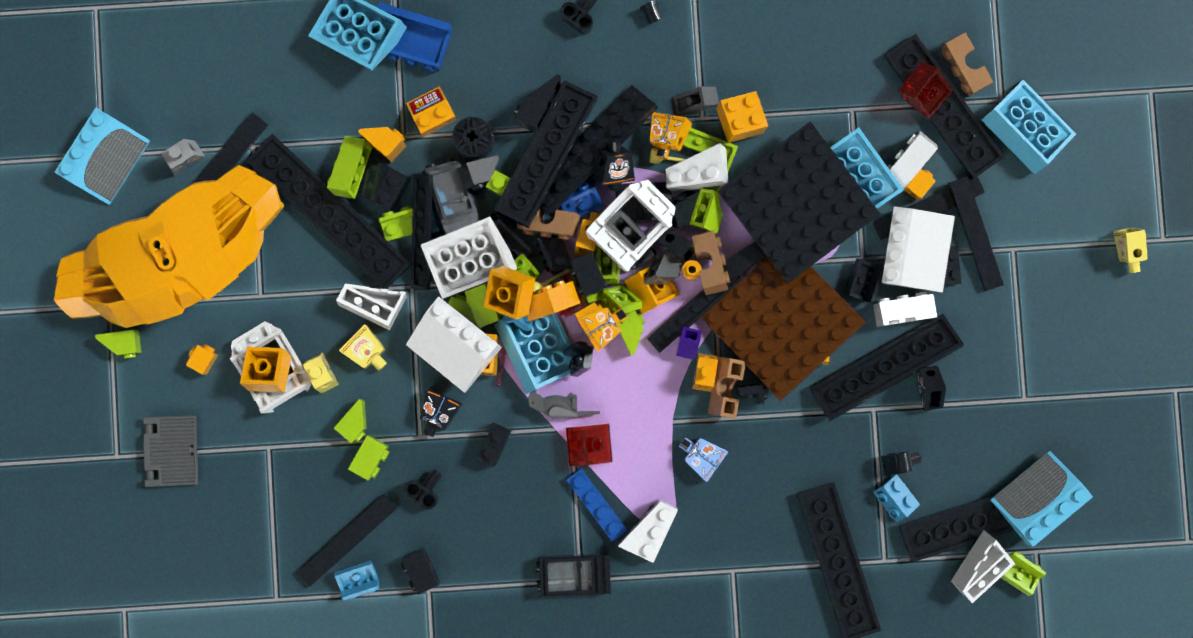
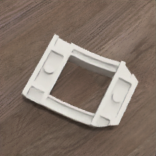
(612, 243)
(259, 337)

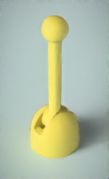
(653, 159)
(537, 285)

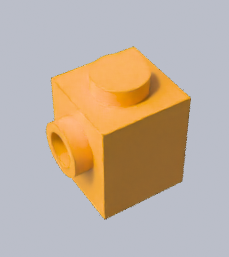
(920, 184)
(201, 358)

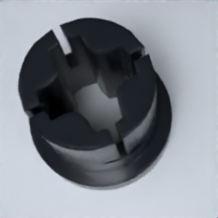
(651, 12)

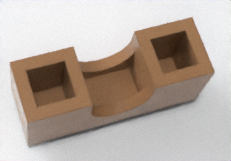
(971, 79)
(563, 225)
(707, 247)
(722, 400)

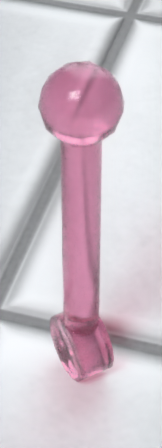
(503, 351)

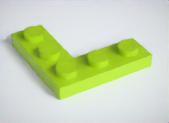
(701, 141)

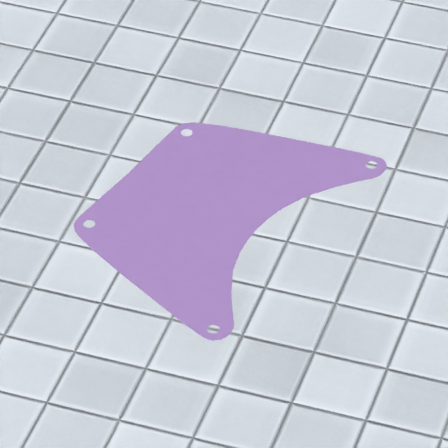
(642, 389)

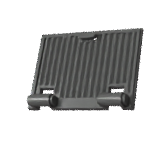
(171, 450)

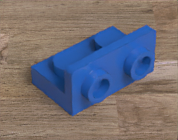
(583, 200)

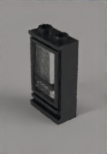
(450, 201)
(574, 574)

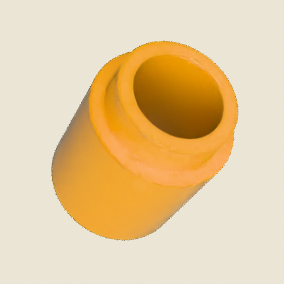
(691, 276)

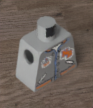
(181, 155)

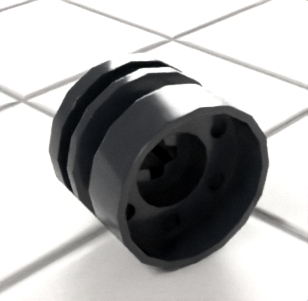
(480, 147)

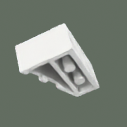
(372, 304)
(650, 531)
(981, 567)

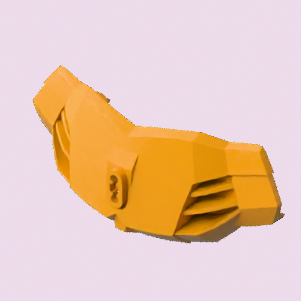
(203, 230)

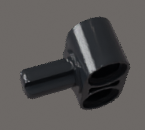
(580, 14)
(899, 462)
(424, 489)

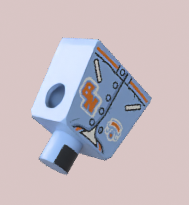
(703, 456)

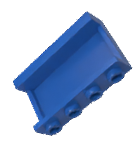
(423, 40)

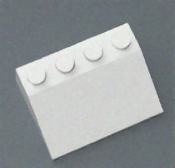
(918, 249)
(466, 256)
(452, 344)

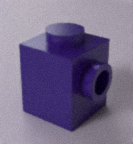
(688, 347)

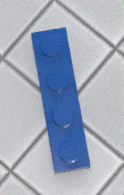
(596, 505)

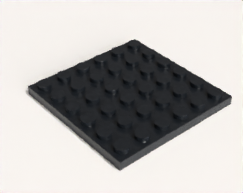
(798, 202)

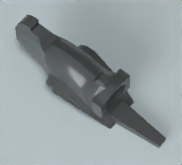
(557, 406)

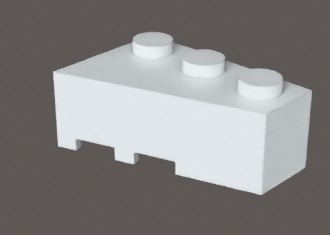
(913, 158)
(699, 171)
(904, 309)

